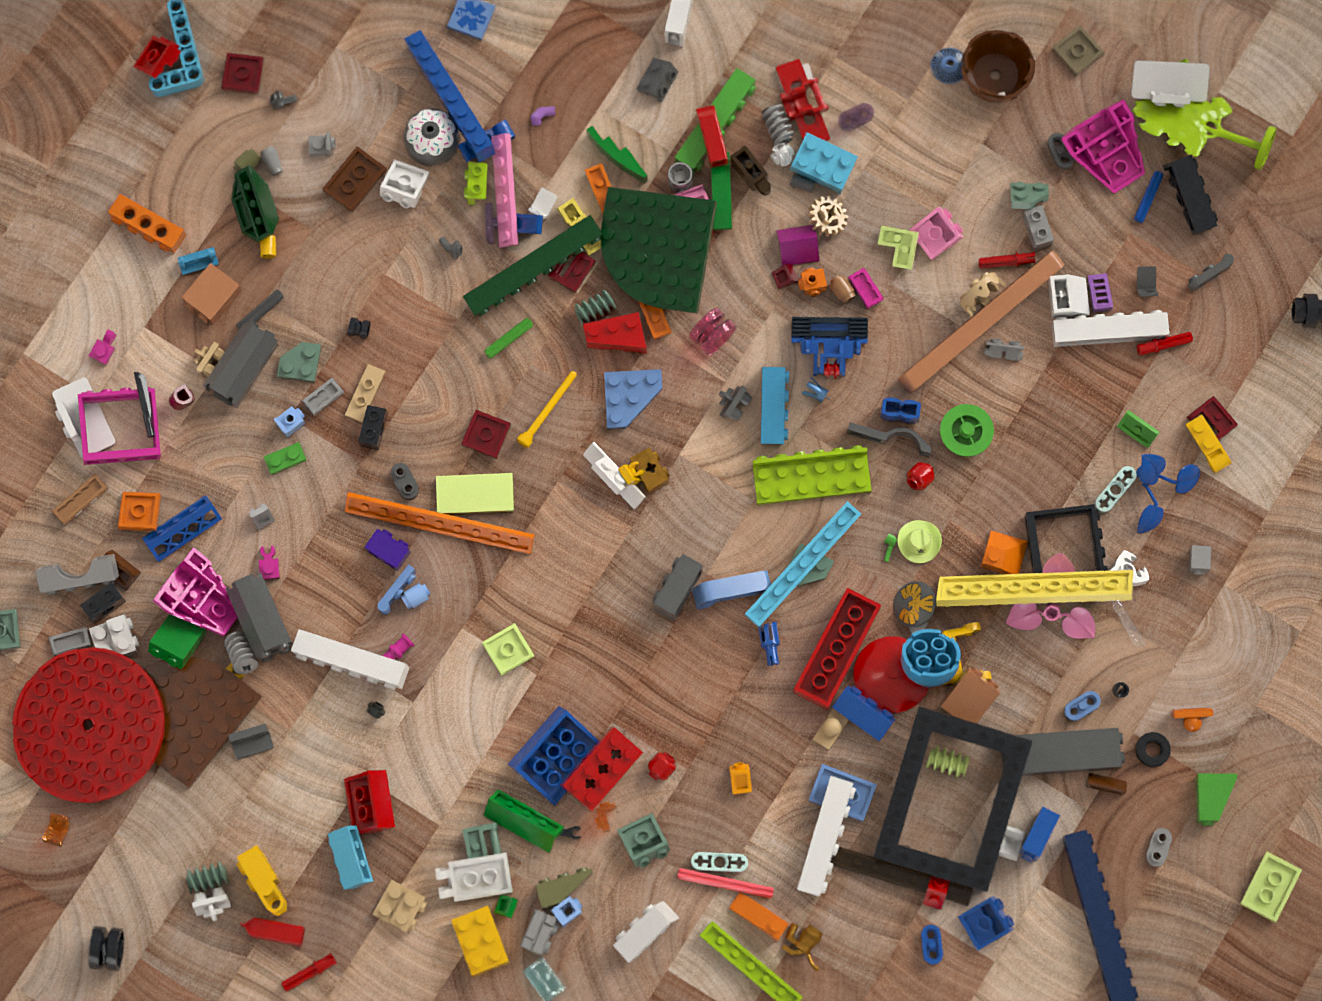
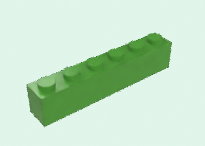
(727, 103)

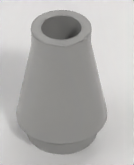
(271, 160)

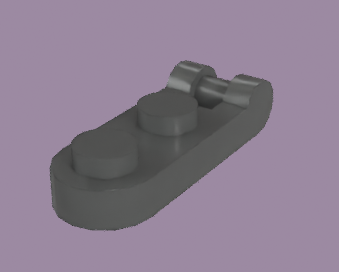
(1210, 273)

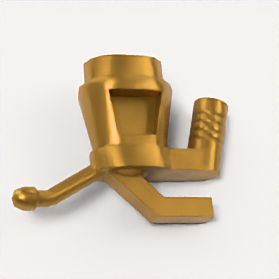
(808, 940)

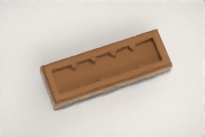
(80, 499)

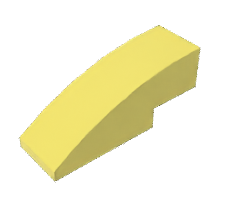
(573, 214)

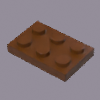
(354, 179)

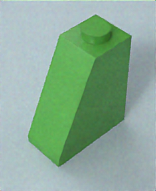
(1212, 796)

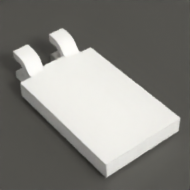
(476, 877)

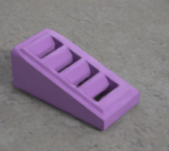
(1101, 306)

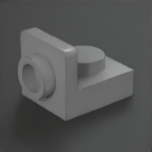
(321, 145)

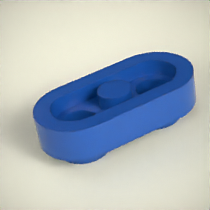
(932, 944)

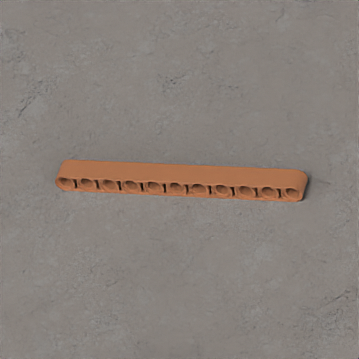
(981, 322)

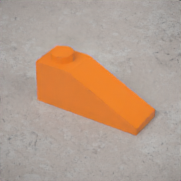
(759, 916)

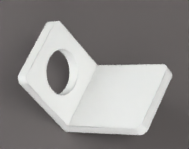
(543, 203)

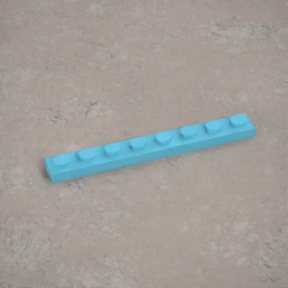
(802, 564)

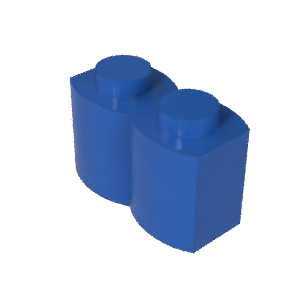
(905, 411)

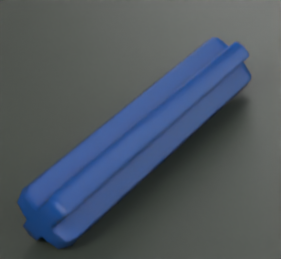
(1148, 196)

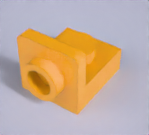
(740, 778)

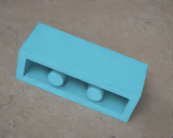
(350, 857)

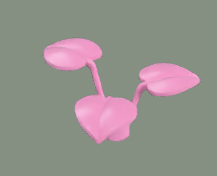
(1076, 625)

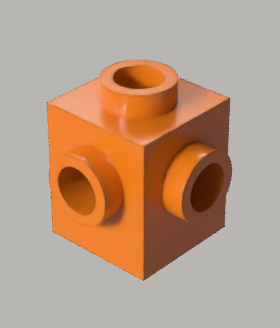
(812, 282)

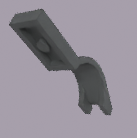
(882, 437)

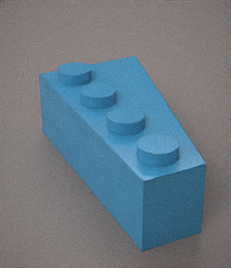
(773, 405)

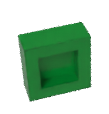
(506, 906)

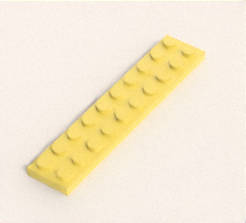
(1035, 588)

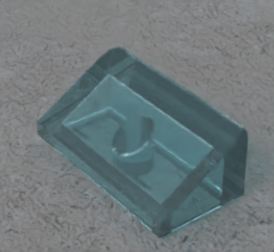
(544, 979)

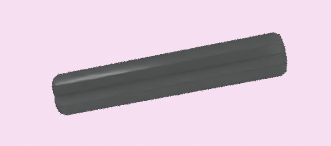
(262, 308)

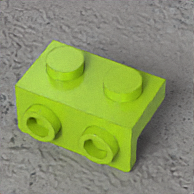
(477, 182)

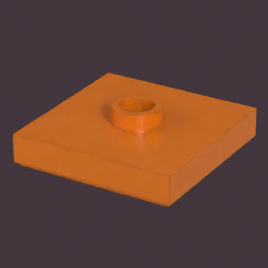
(139, 511)

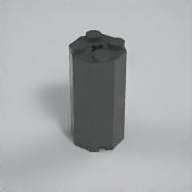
(241, 364)
(259, 617)

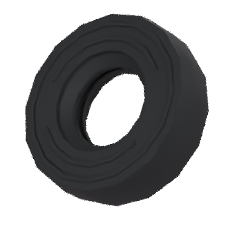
(1156, 738)

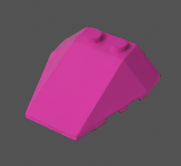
(1107, 146)
(197, 595)

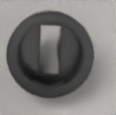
(1123, 691)

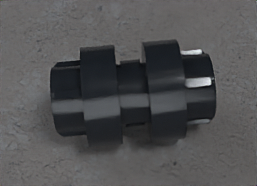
(1307, 310)

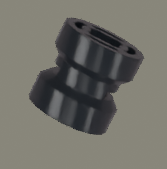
(359, 328)

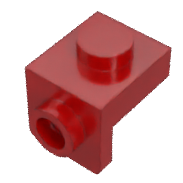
(936, 892)

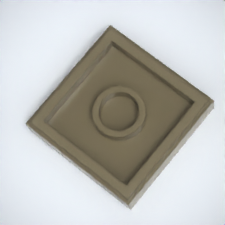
(1078, 50)

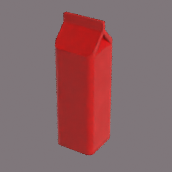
(712, 136)
(275, 931)

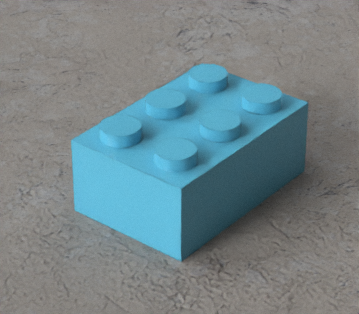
(823, 163)

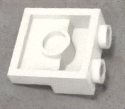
(403, 184)
(116, 636)

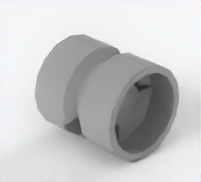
(680, 177)

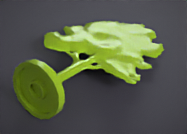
(1189, 126)

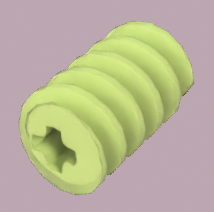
(947, 761)

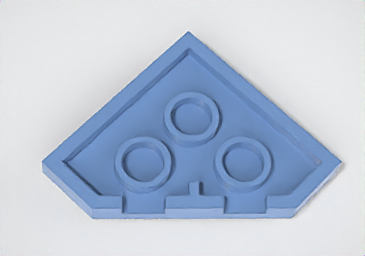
(629, 395)

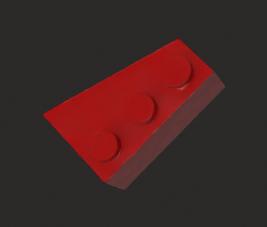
(616, 333)

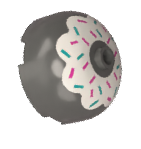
(431, 137)

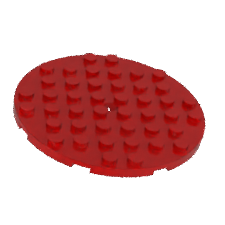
(124, 734)

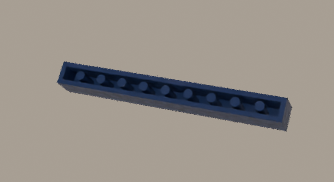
(1099, 916)

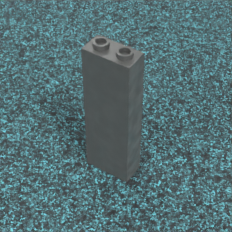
(1073, 751)

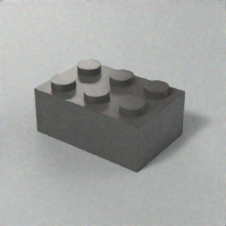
(677, 587)

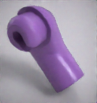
(540, 113)

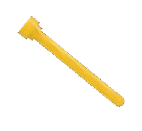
(526, 438)

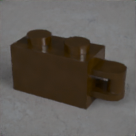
(751, 170)

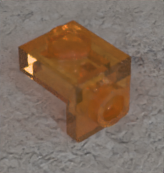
(601, 820)
(57, 829)

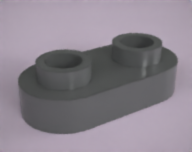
(1059, 152)
(404, 480)

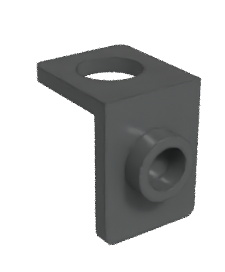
(1146, 281)

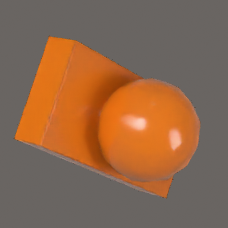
(1192, 717)

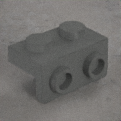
(658, 79)

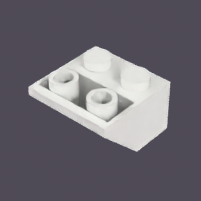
(1068, 296)

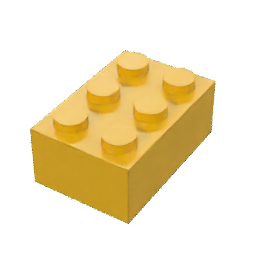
(480, 941)

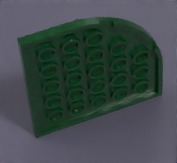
(657, 246)

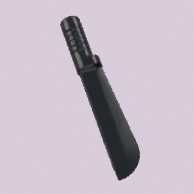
(142, 389)

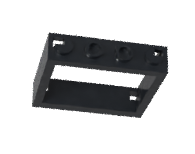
(1096, 533)

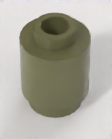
(247, 158)

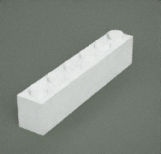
(1110, 329)
(350, 659)
(825, 836)

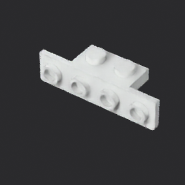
(609, 473)

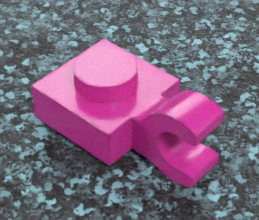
(103, 350)

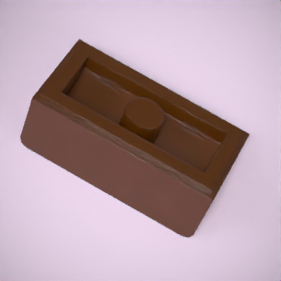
(126, 571)
(1106, 784)

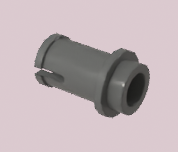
(802, 183)

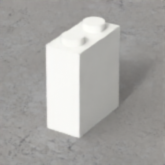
(678, 22)

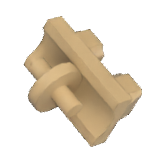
(214, 353)

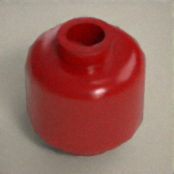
(920, 476)
(661, 766)

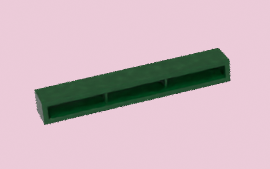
(532, 265)

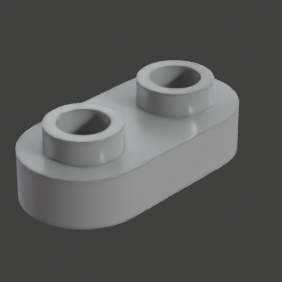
(1159, 847)

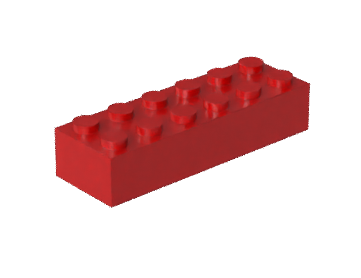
(837, 649)

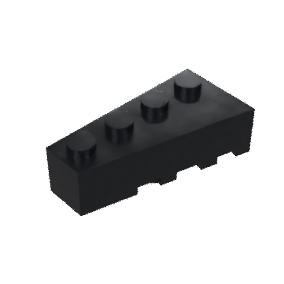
(1191, 194)

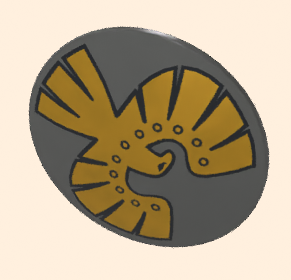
(914, 604)

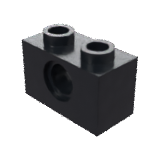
(373, 427)
(102, 603)

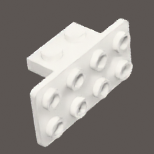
(1170, 82)
(98, 431)

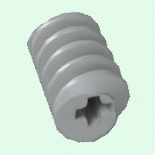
(776, 124)
(240, 653)

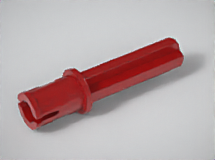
(1007, 260)
(1164, 343)
(309, 972)

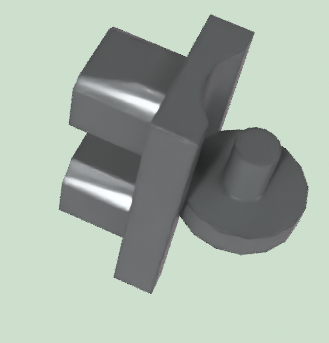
(739, 395)

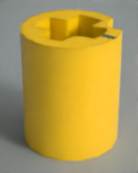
(268, 247)

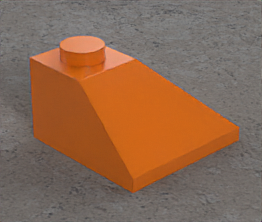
(1004, 553)

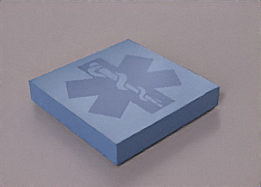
(471, 18)

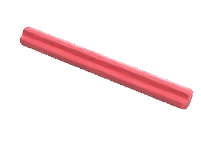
(725, 883)

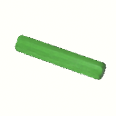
(508, 338)

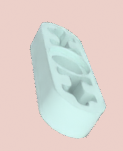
(1128, 482)
(724, 855)

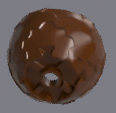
(1001, 53)

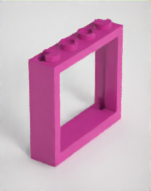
(108, 395)

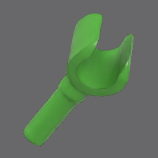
(891, 541)

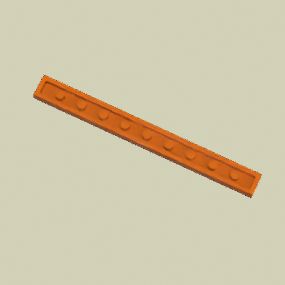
(654, 316)
(439, 523)

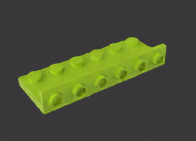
(811, 475)

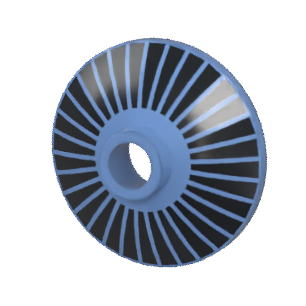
(942, 71)

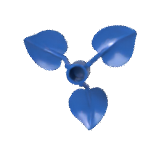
(1148, 473)

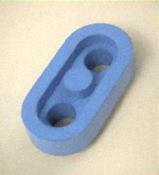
(1081, 706)

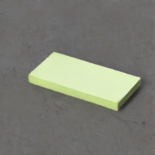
(475, 493)

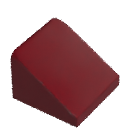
(785, 276)

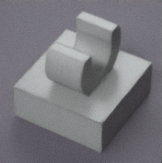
(261, 516)

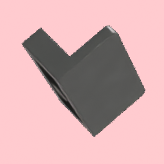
(251, 741)

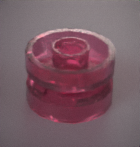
(712, 331)

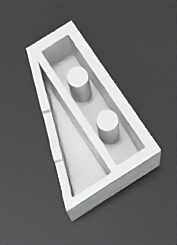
(645, 930)

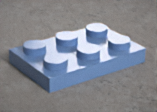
(862, 796)

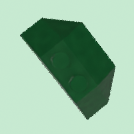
(253, 204)

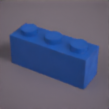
(864, 712)

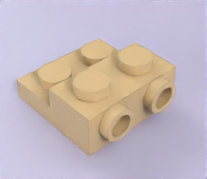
(400, 907)

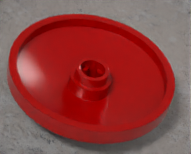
(882, 678)

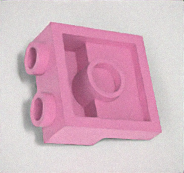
(937, 232)

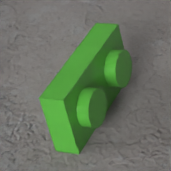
(1138, 429)
(285, 458)

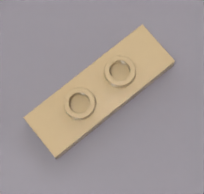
(365, 393)

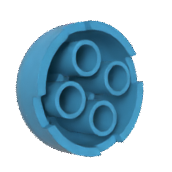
(930, 658)

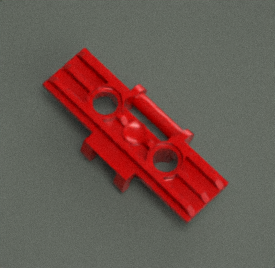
(796, 101)

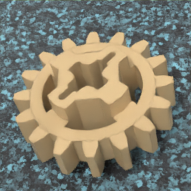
(827, 216)

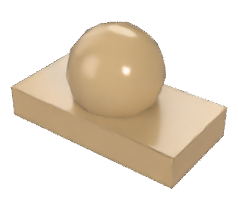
(831, 729)

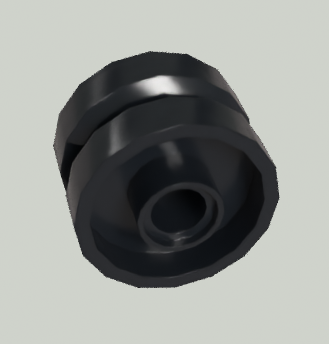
(106, 948)

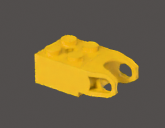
(262, 878)

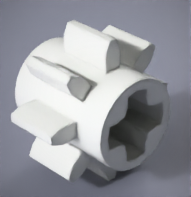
(782, 154)

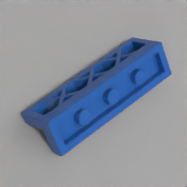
(179, 522)

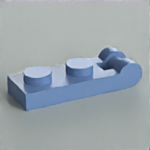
(396, 590)

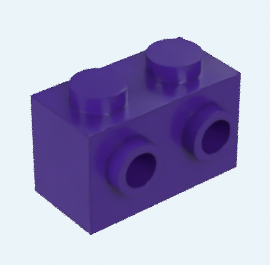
(388, 549)

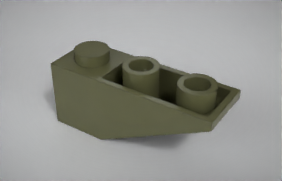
(555, 891)

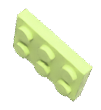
(1270, 887)

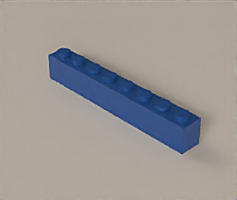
(449, 96)

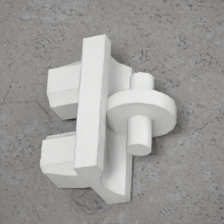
(211, 906)

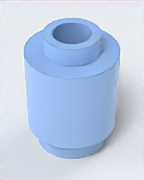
(415, 596)

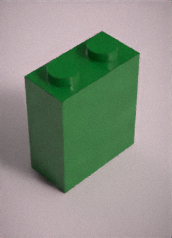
(176, 641)

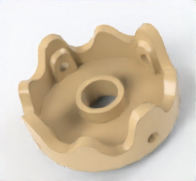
(982, 288)

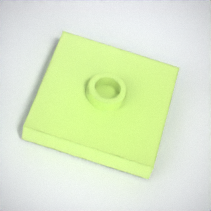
(508, 649)

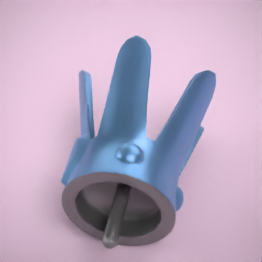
(822, 392)

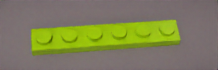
(748, 964)

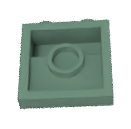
(644, 841)

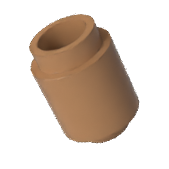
(842, 289)

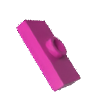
(865, 288)

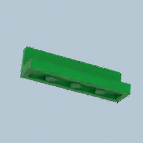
(522, 820)

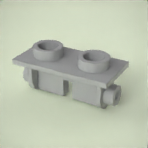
(996, 348)

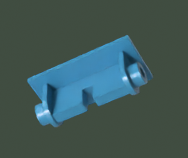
(197, 260)

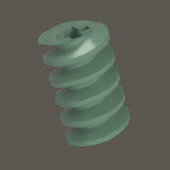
(594, 307)
(207, 877)

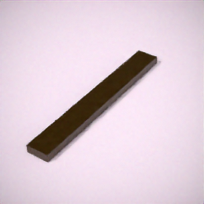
(895, 874)

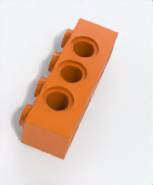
(124, 206)

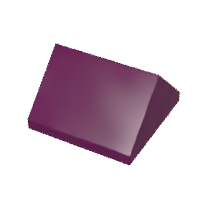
(798, 245)

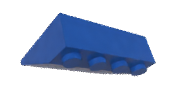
(553, 754)

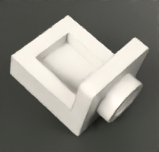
(1011, 843)

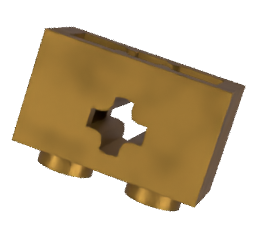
(650, 480)

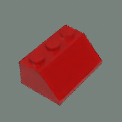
(369, 801)

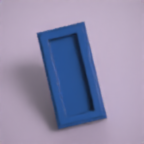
(529, 223)

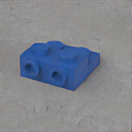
(986, 922)

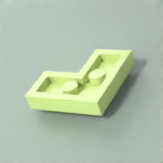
(904, 243)

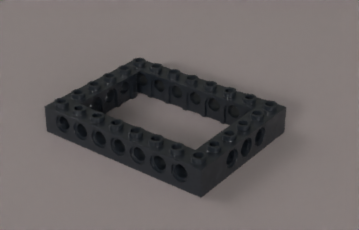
(961, 873)

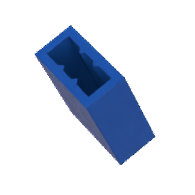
(1039, 834)

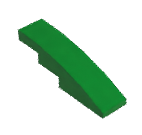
(621, 158)
(722, 194)

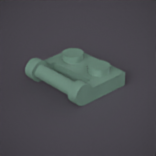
(476, 843)

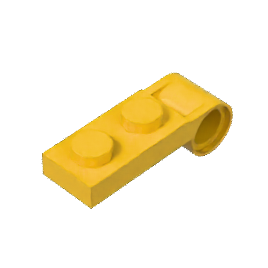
(1208, 444)

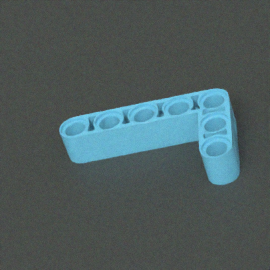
(188, 50)

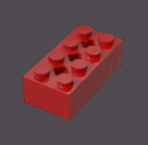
(603, 781)

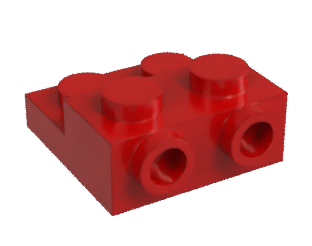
(155, 56)

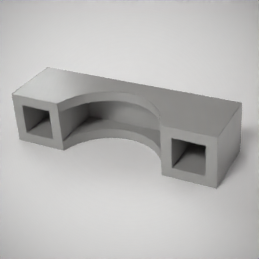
(53, 578)

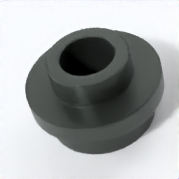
(376, 709)

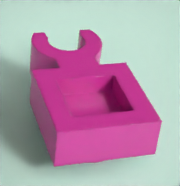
(269, 567)

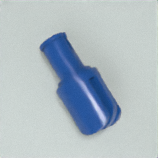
(770, 641)

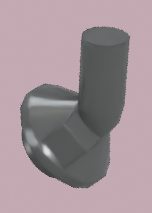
(278, 101)
(454, 249)

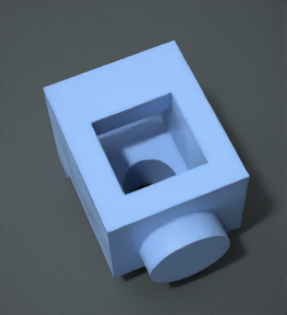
(289, 428)
(559, 910)

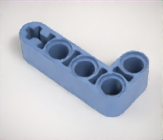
(730, 588)

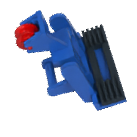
(840, 337)

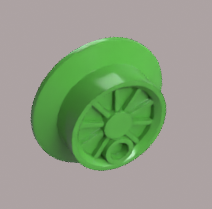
(966, 430)

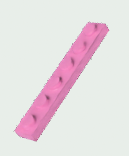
(504, 191)

